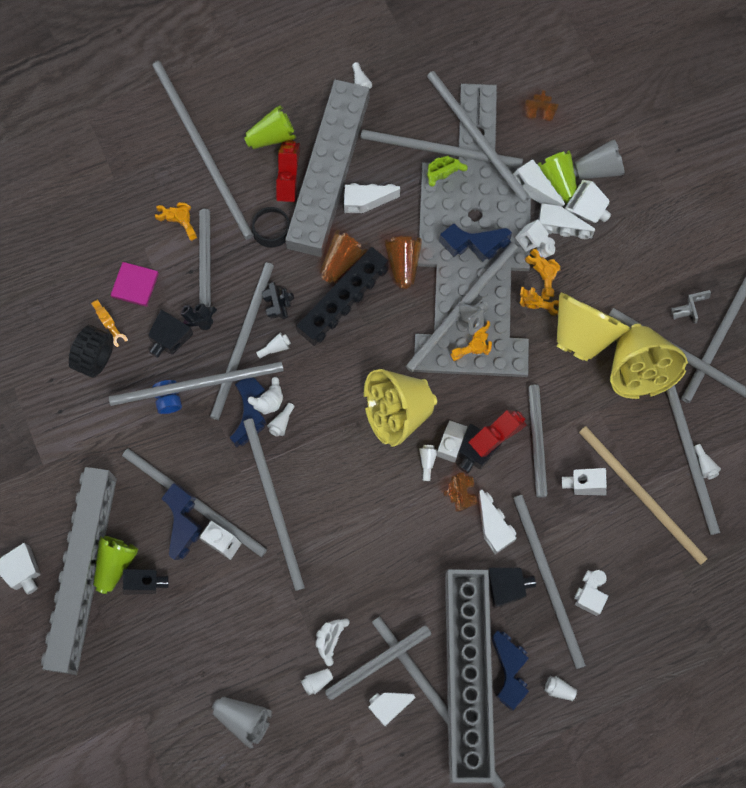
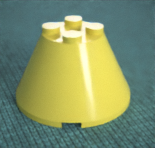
(585, 328)
(645, 363)
(396, 405)

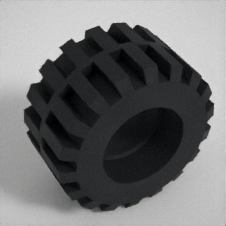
(91, 351)

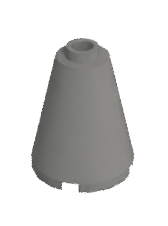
(600, 163)
(242, 719)

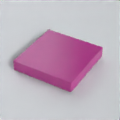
(134, 284)

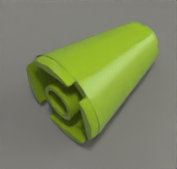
(270, 130)
(561, 174)
(111, 560)

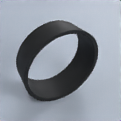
(271, 243)

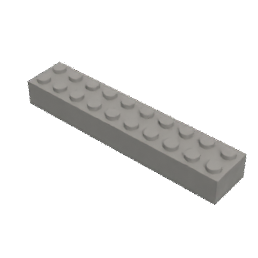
(327, 168)
(76, 580)
(469, 677)

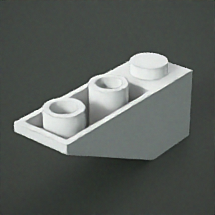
(537, 184)
(366, 197)
(562, 222)
(495, 530)

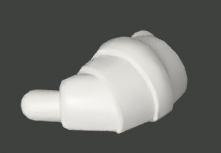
(269, 400)
(328, 638)

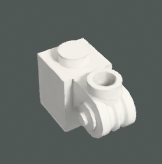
(534, 236)
(589, 597)

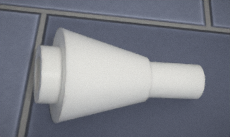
(360, 77)
(278, 344)
(279, 423)
(428, 456)
(708, 466)

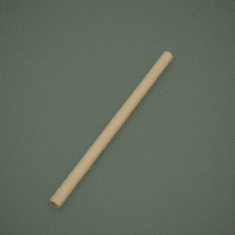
(643, 495)

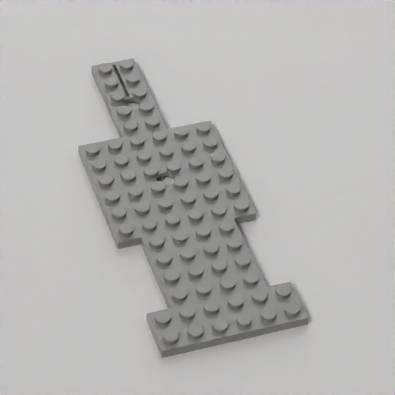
(449, 203)

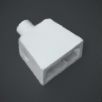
(589, 203)
(594, 479)
(220, 540)
(20, 569)

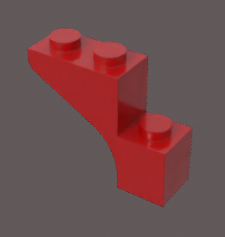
(287, 171)
(503, 428)

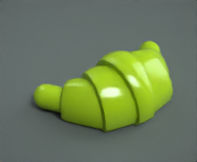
(442, 168)

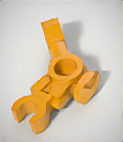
(180, 215)
(547, 271)
(533, 301)
(108, 322)
(476, 346)

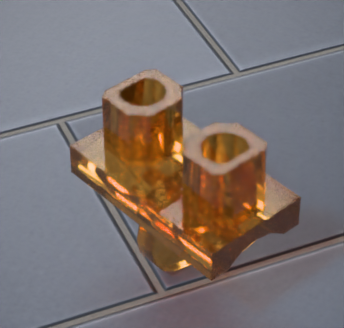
(548, 108)
(458, 492)

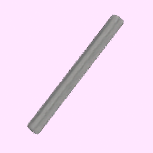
(204, 258)
(537, 440)
(378, 662)

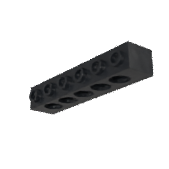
(370, 260)

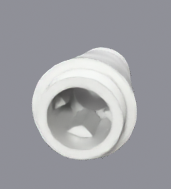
(316, 681)
(558, 688)

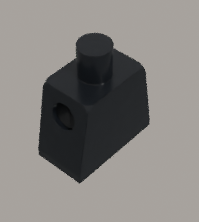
(168, 334)
(470, 455)
(134, 580)
(508, 585)

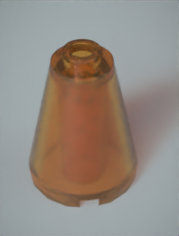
(340, 257)
(404, 259)

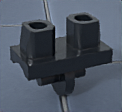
(281, 301)
(198, 316)

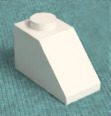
(451, 441)
(389, 705)

